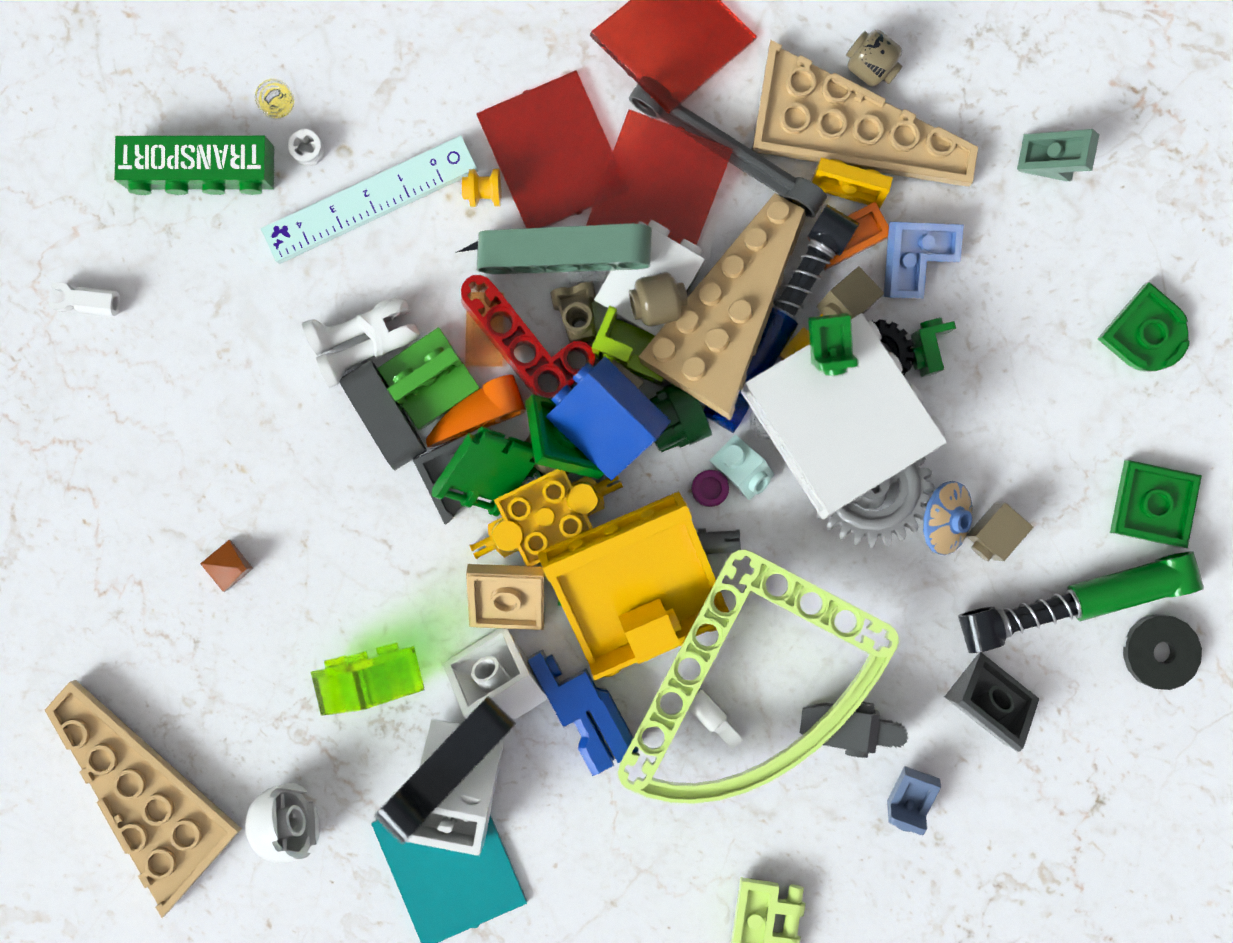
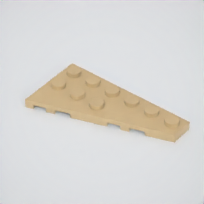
(824, 115)
(728, 311)
(147, 803)

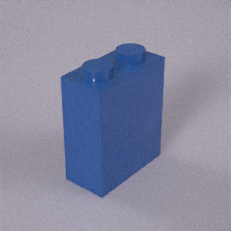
(607, 417)

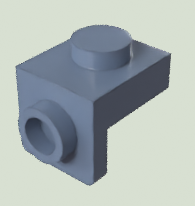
(912, 800)

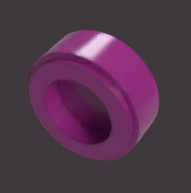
(710, 488)

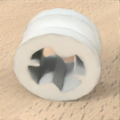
(307, 158)

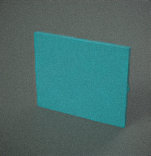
(451, 888)

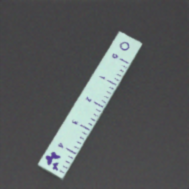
(368, 200)

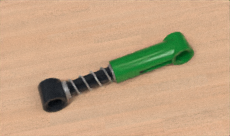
(1166, 577)

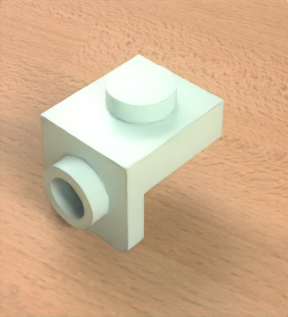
(743, 467)

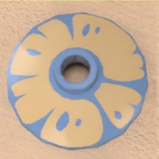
(947, 518)

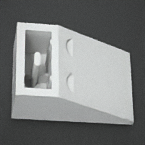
(464, 814)

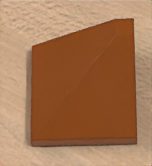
(226, 566)

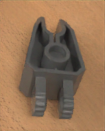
(860, 732)

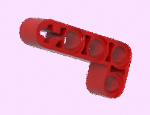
(520, 335)

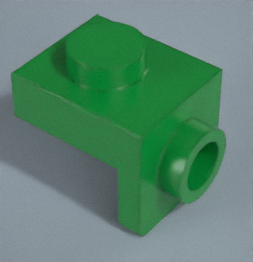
(831, 343)
(926, 348)

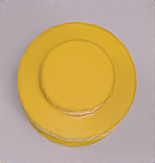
(484, 187)

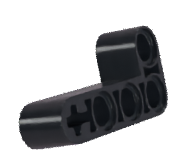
(444, 770)

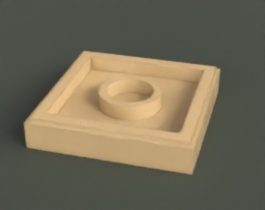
(505, 596)

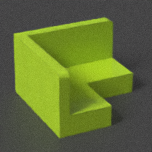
(624, 344)

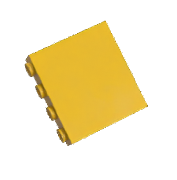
(624, 567)

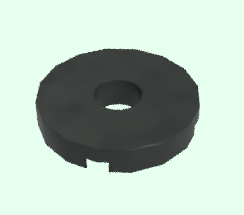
(1183, 657)

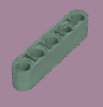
(564, 249)

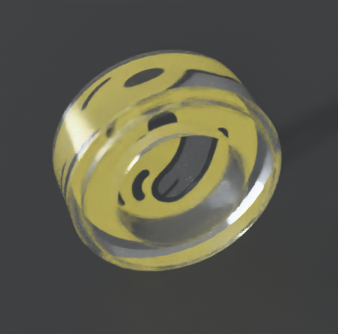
(274, 98)

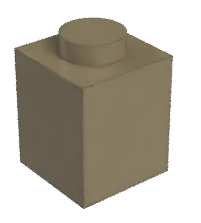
(851, 296)
(998, 532)

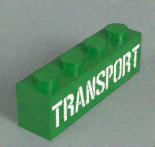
(194, 164)

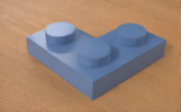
(910, 249)

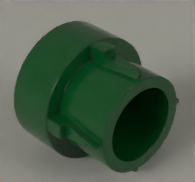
(686, 416)

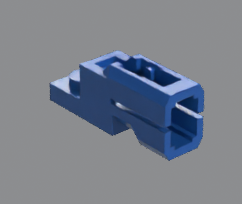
(573, 701)

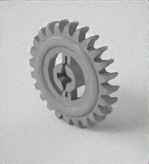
(891, 519)

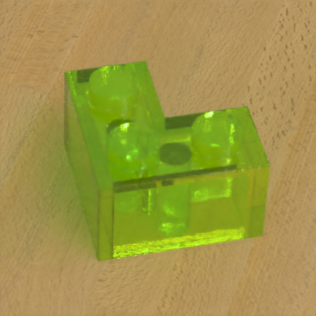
(364, 681)

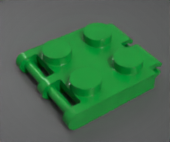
(485, 468)

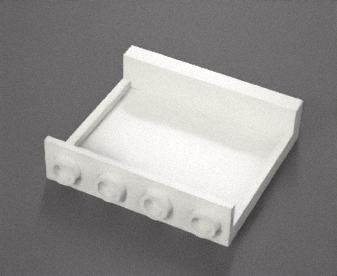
(846, 428)

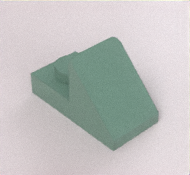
(1058, 153)

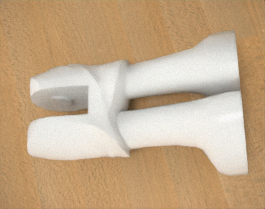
(373, 324)

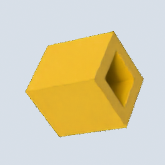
(650, 630)

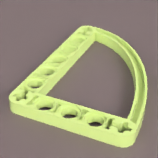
(801, 748)

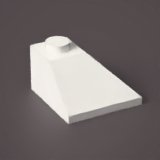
(496, 670)

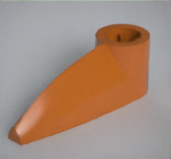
(486, 407)

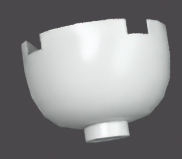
(282, 824)

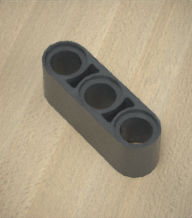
(382, 415)

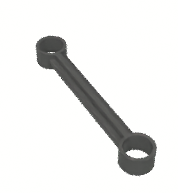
(796, 190)

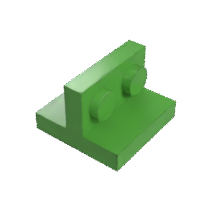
(428, 378)

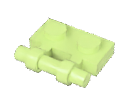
(757, 909)

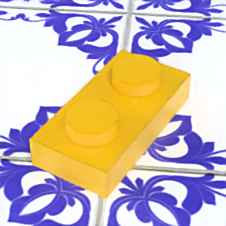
(851, 182)

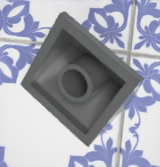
(995, 701)

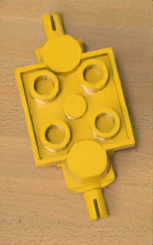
(544, 515)

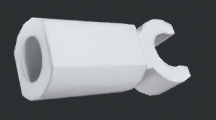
(87, 300)
(714, 718)

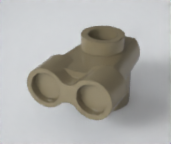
(575, 306)

